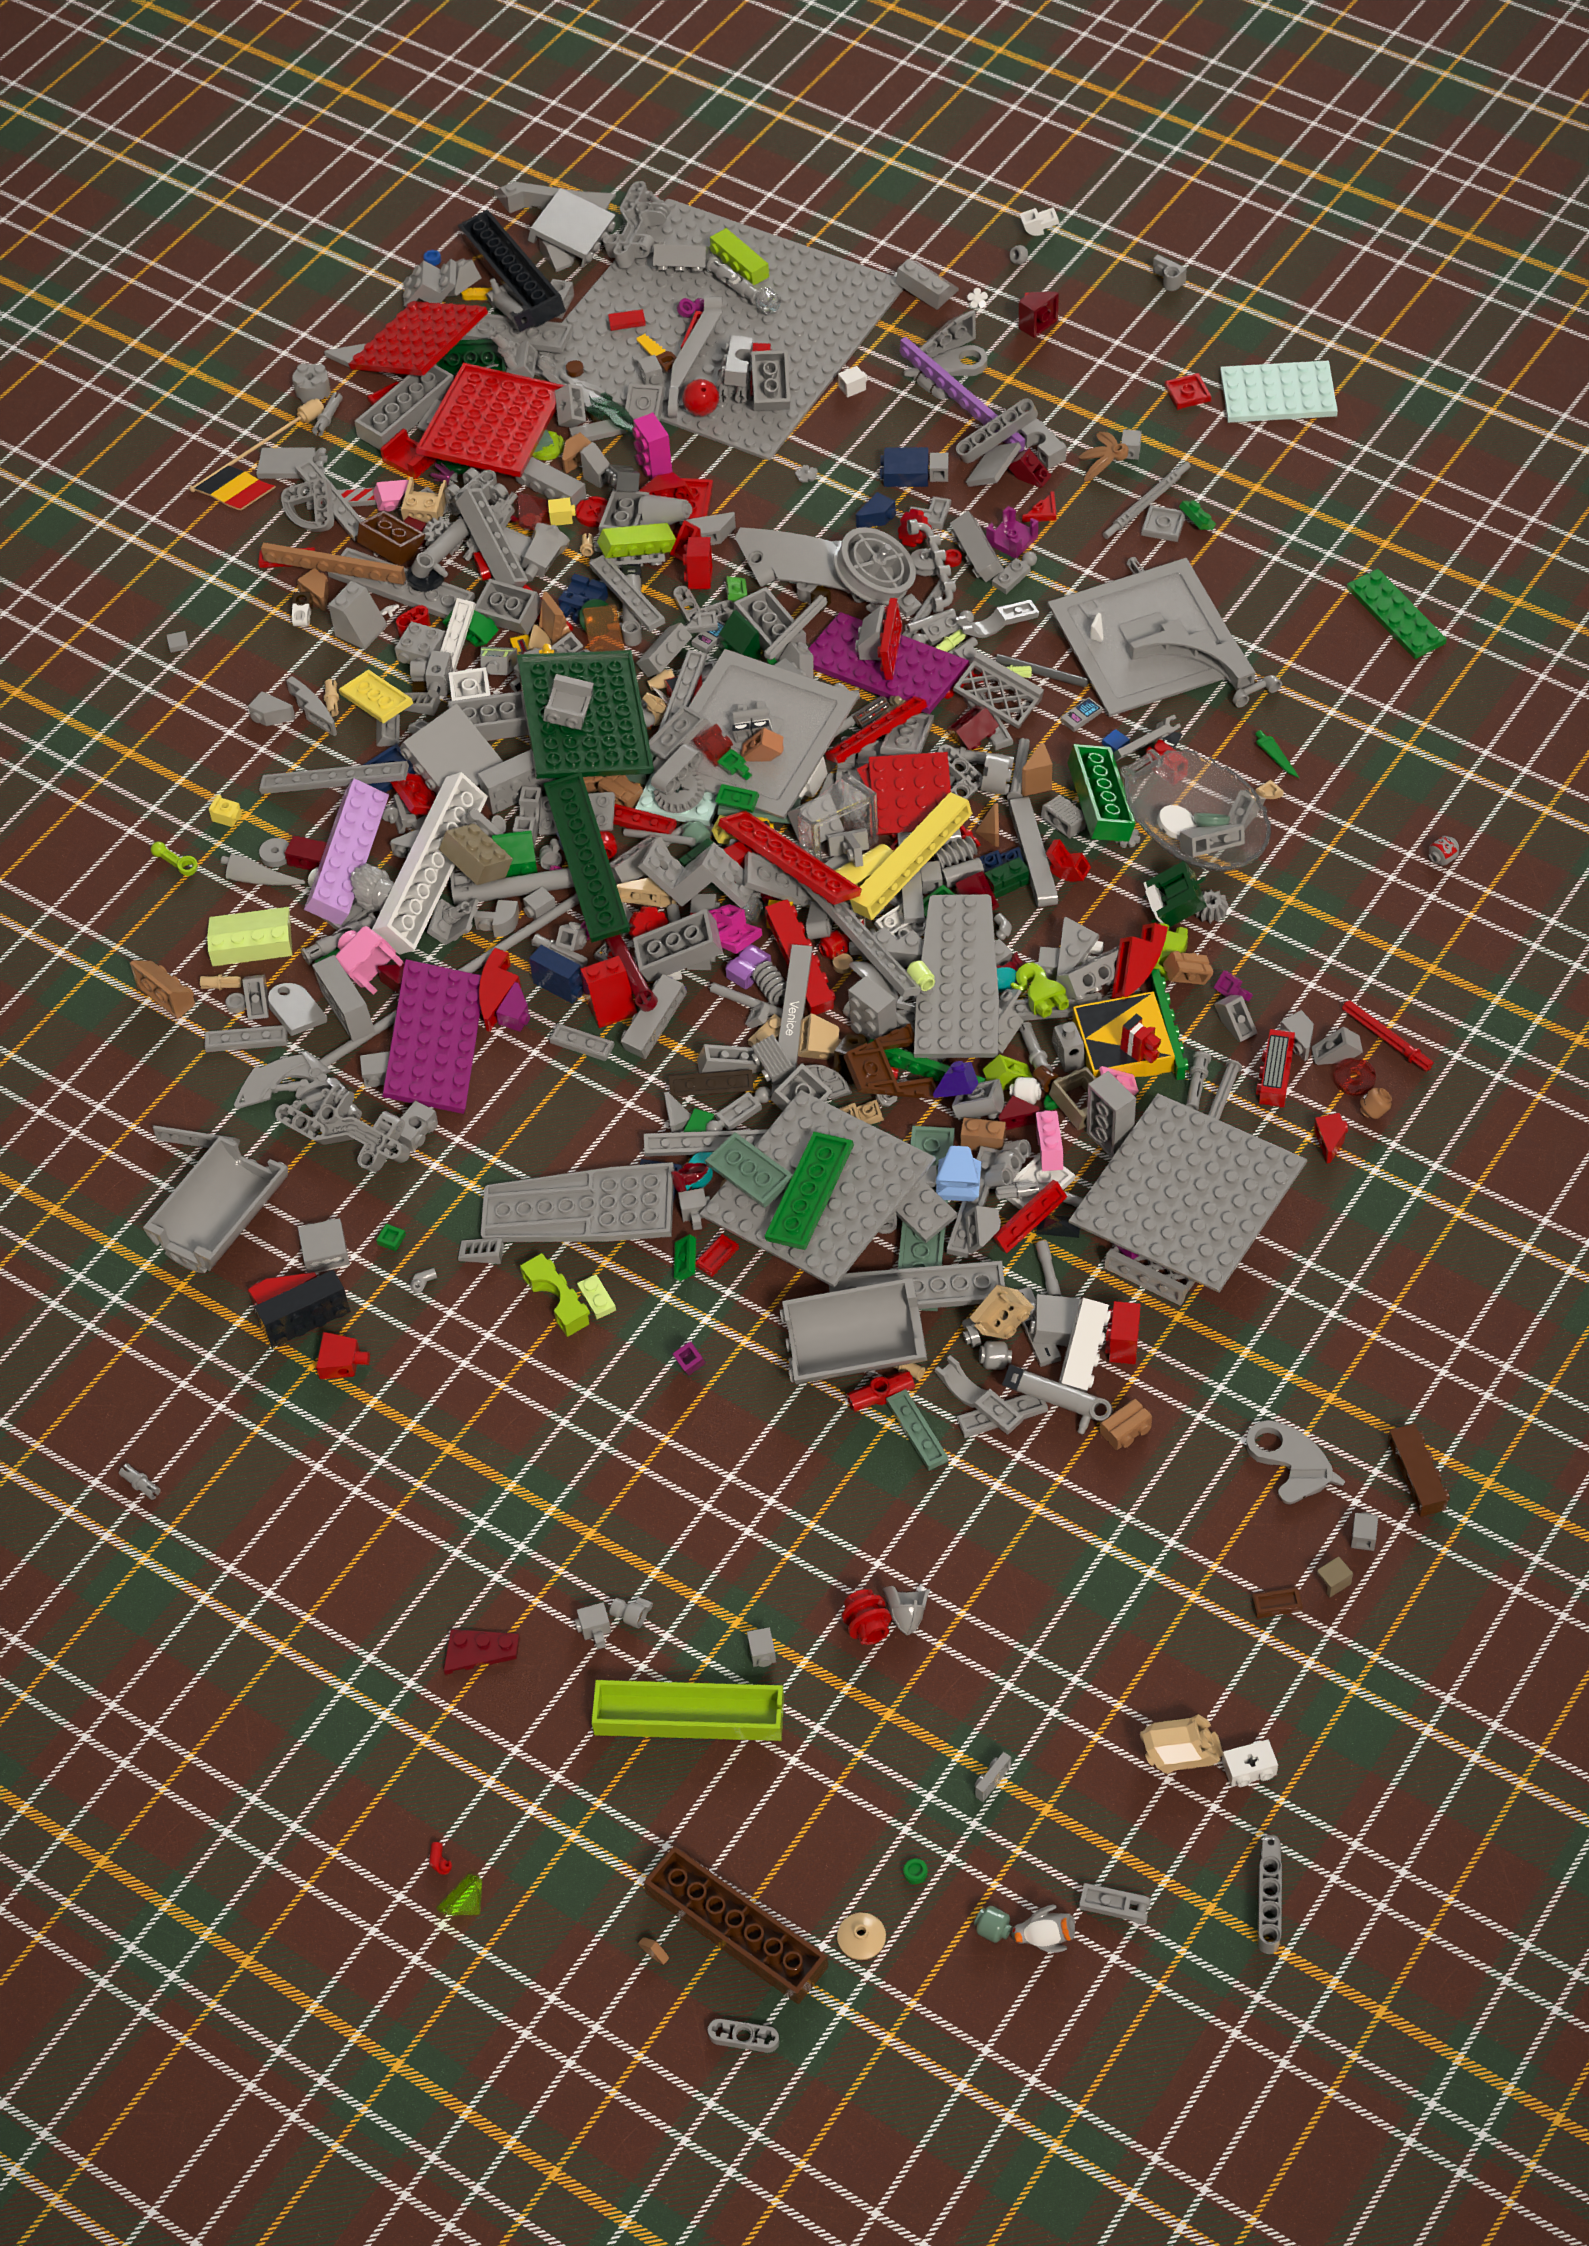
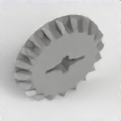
(685, 799)

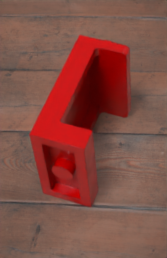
(401, 455)

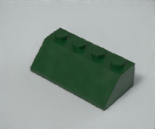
(475, 352)

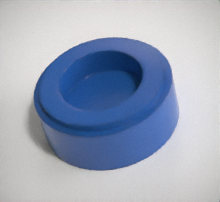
(432, 257)

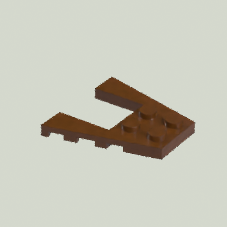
(874, 1074)

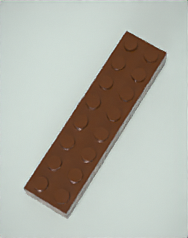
(736, 1925)

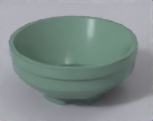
(1208, 819)

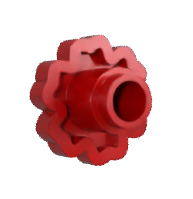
(912, 540)
(646, 920)

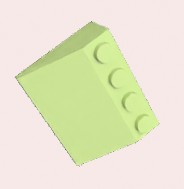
(249, 936)

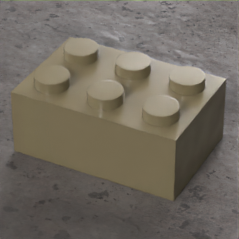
(475, 854)

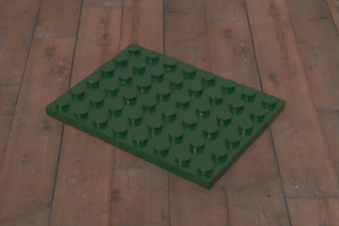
(614, 728)

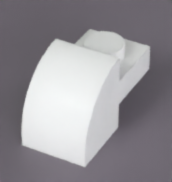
(1036, 222)

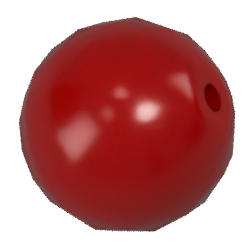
(700, 397)

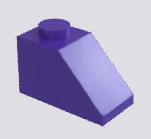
(958, 1080)

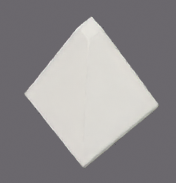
(1096, 629)

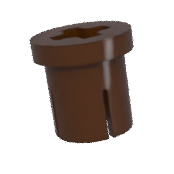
(1045, 1077)

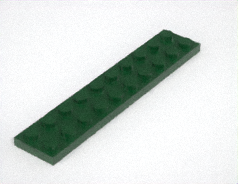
(586, 857)

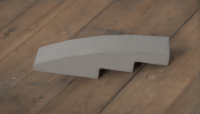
(314, 708)

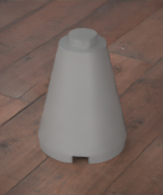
(663, 509)

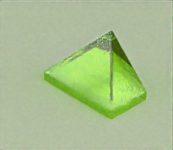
(464, 1898)

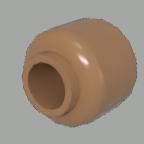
(1375, 1103)

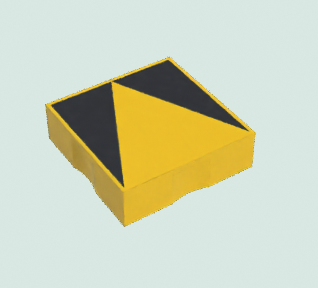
(1101, 1034)

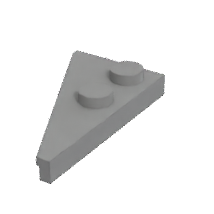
(1075, 945)

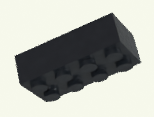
(302, 1309)

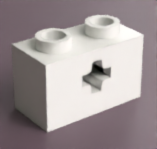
(1250, 1763)

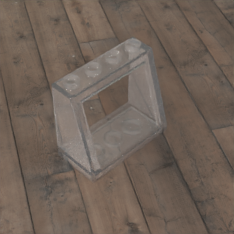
(846, 799)

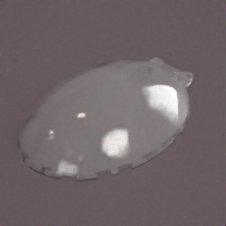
(1199, 787)

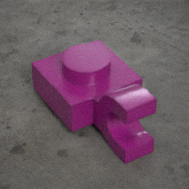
(1230, 985)

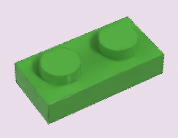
(735, 588)

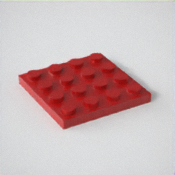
(908, 788)

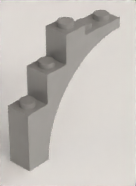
(1174, 640)

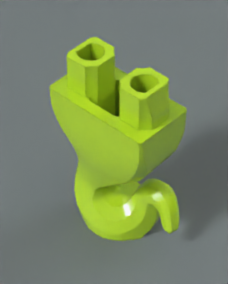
(1174, 942)
(1042, 992)

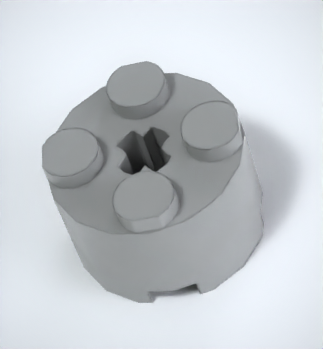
(311, 382)
(997, 773)

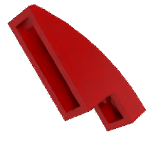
(1137, 959)
(495, 985)

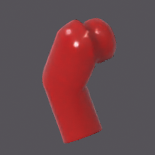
(436, 1860)

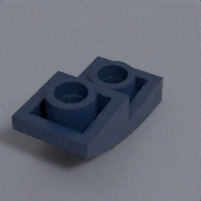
(996, 859)

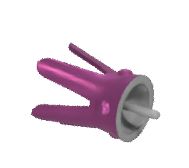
(445, 474)

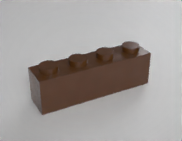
(1418, 1470)

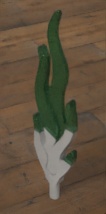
(599, 403)

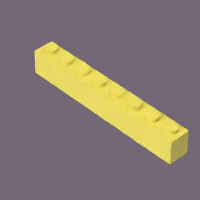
(911, 855)

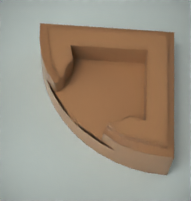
(654, 1950)

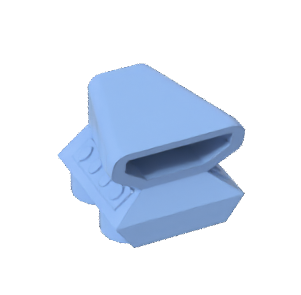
(958, 1175)

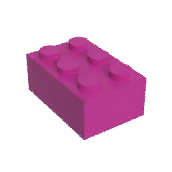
(652, 446)

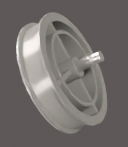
(874, 565)

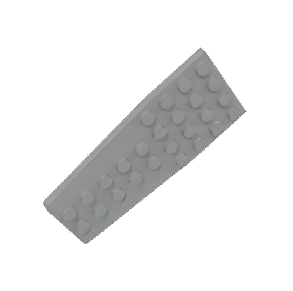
(963, 1006)
(582, 1206)

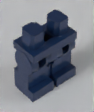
(580, 592)

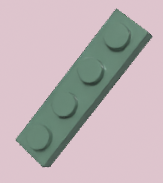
(917, 1429)

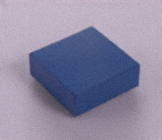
(1115, 740)

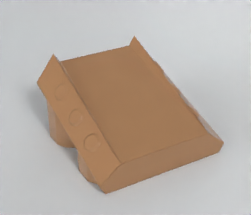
(552, 619)

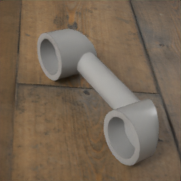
(1271, 682)

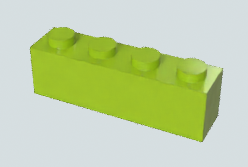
(739, 256)
(636, 540)

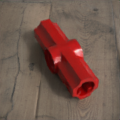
(869, 1394)

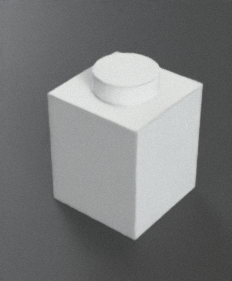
(852, 381)

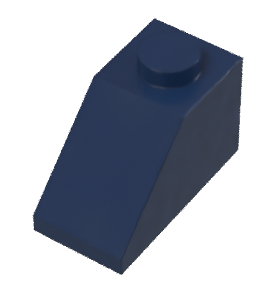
(876, 512)

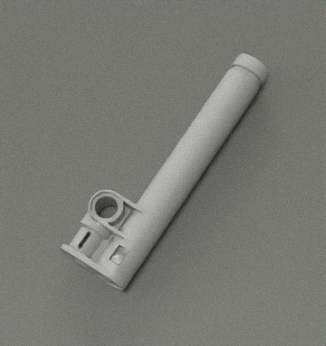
(466, 890)

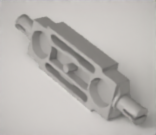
(503, 511)

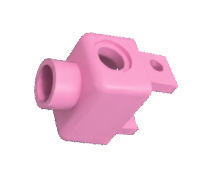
(363, 953)

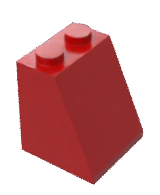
(608, 991)

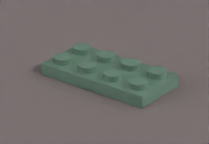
(749, 1170)

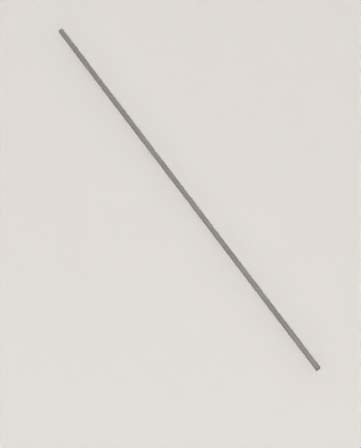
(532, 927)

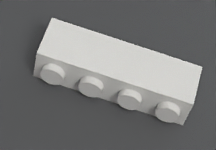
(1084, 1343)

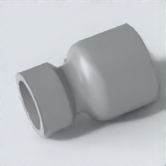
(632, 1613)

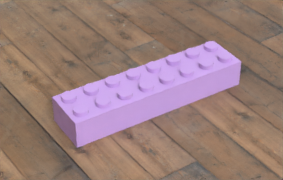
(345, 850)

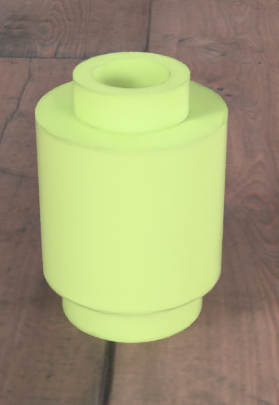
(921, 975)

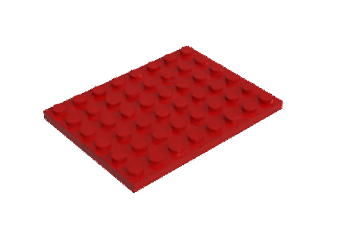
(490, 420)

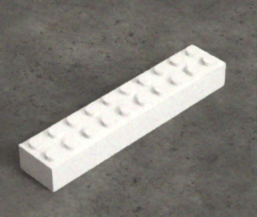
(426, 867)

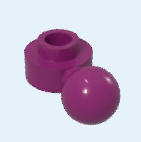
(687, 307)

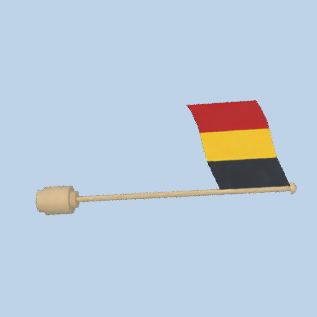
(238, 487)

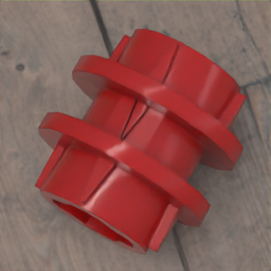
(866, 1617)

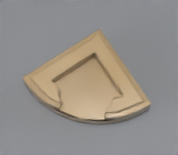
(1270, 790)

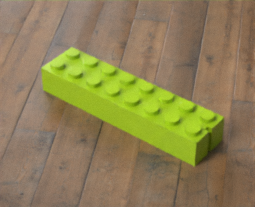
(688, 1710)

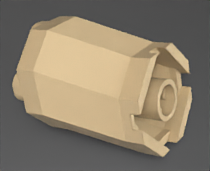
(1181, 1744)

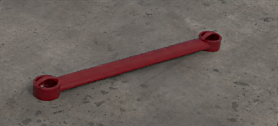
(636, 980)

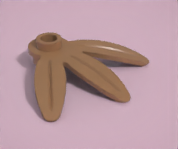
(1108, 454)

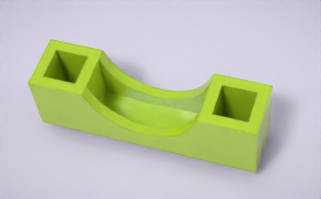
(541, 1276)

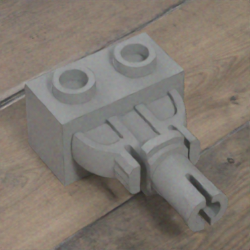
(518, 356)

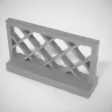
(1006, 680)
(1147, 1276)

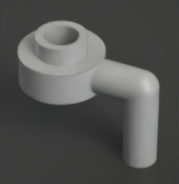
(971, 1333)

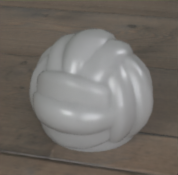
(1018, 254)

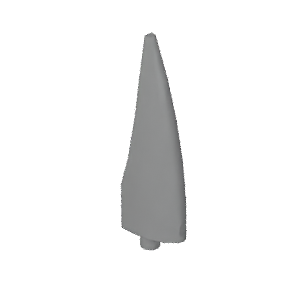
(248, 871)

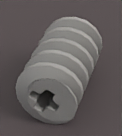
(955, 852)
(770, 982)

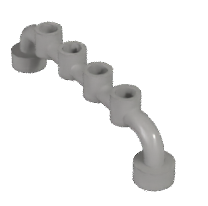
(938, 557)

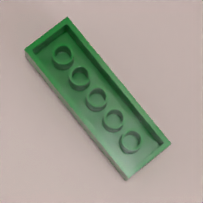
(1101, 793)

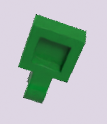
(733, 762)

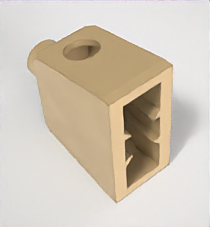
(817, 1038)

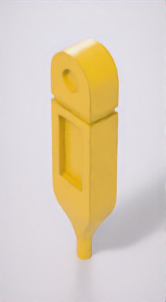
(475, 294)

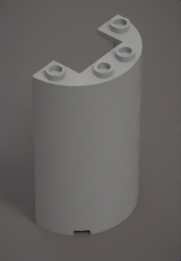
(213, 1205)
(853, 1331)

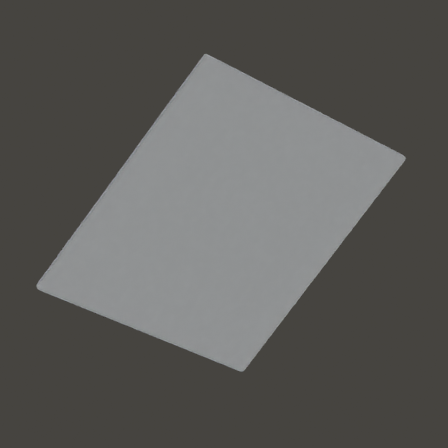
(821, 322)

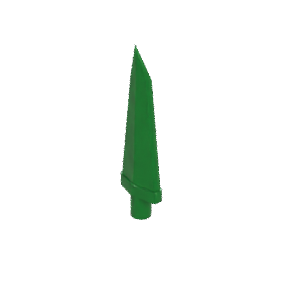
(1269, 745)

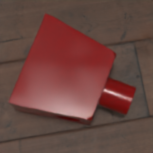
(339, 1357)

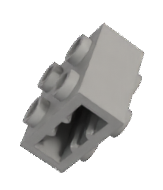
(418, 643)

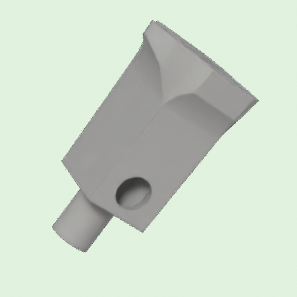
(545, 547)

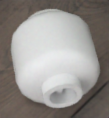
(1026, 1089)

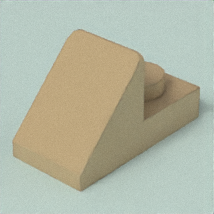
(656, 706)

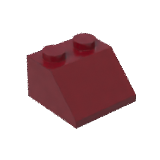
(1038, 312)
(973, 727)

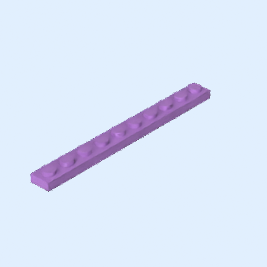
(952, 387)

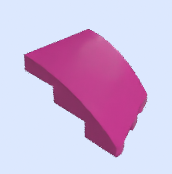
(733, 929)

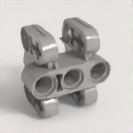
(472, 479)

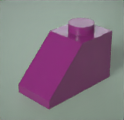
(514, 1010)

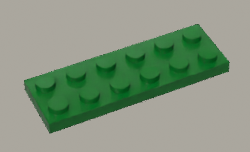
(1396, 614)
(809, 1190)

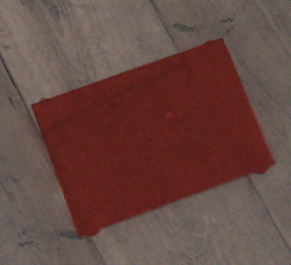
(532, 511)

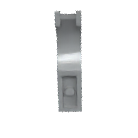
(1002, 616)
(983, 1400)

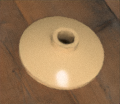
(863, 1946)

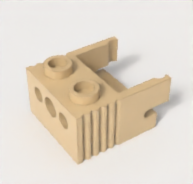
(423, 505)
(1001, 1312)

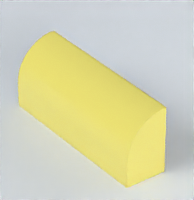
(871, 861)

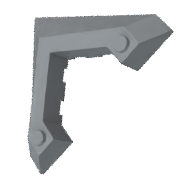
(521, 195)

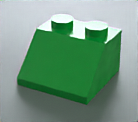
(521, 849)

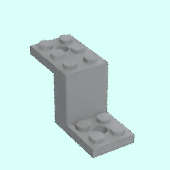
(686, 882)

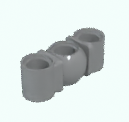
(1008, 1164)

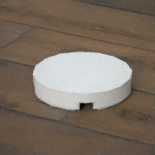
(1175, 819)

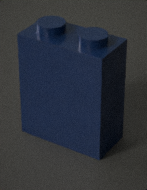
(905, 467)
(556, 974)

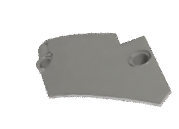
(790, 558)

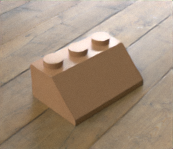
(162, 987)

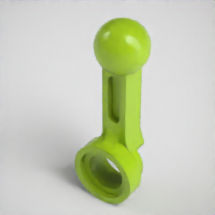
(159, 850)

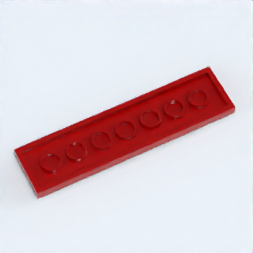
(790, 857)

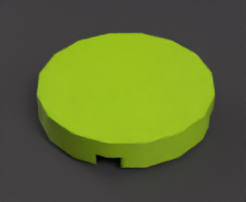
(551, 452)

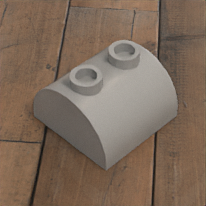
(984, 1101)

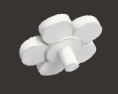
(977, 298)
(389, 609)

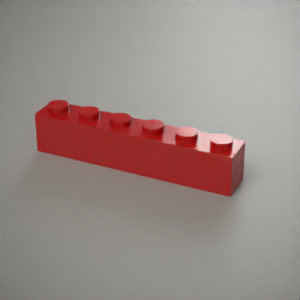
(790, 932)

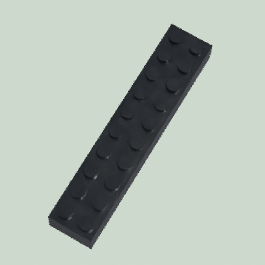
(511, 267)

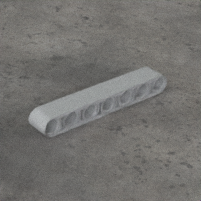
(1033, 852)

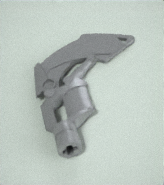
(266, 1080)

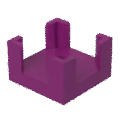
(1012, 536)

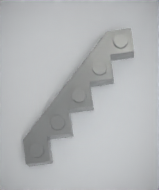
(910, 947)

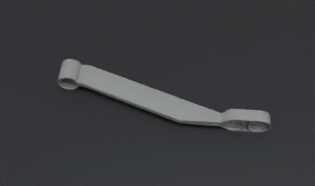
(693, 346)

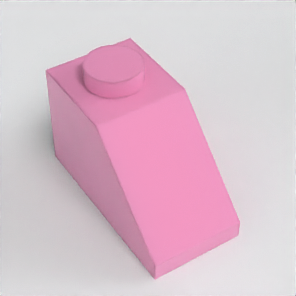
(390, 494)

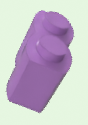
(742, 967)

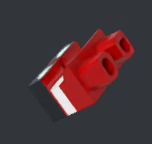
(1139, 1041)

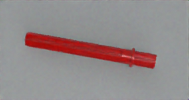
(1413, 1055)

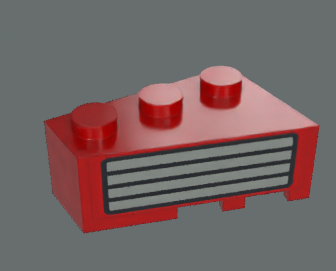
(1276, 1068)

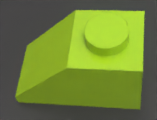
(1006, 1070)

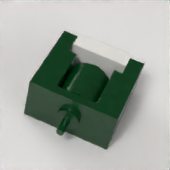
(1175, 894)

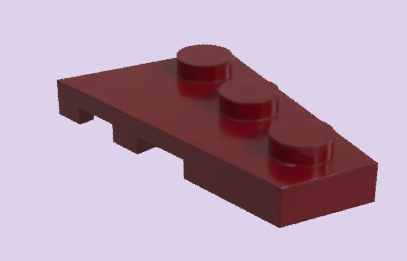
(478, 1648)

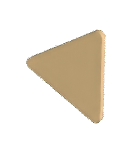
(538, 638)

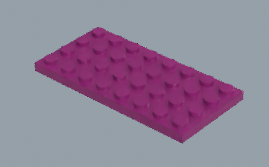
(918, 669)
(433, 1037)

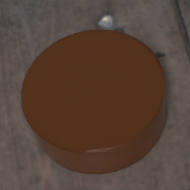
(574, 368)

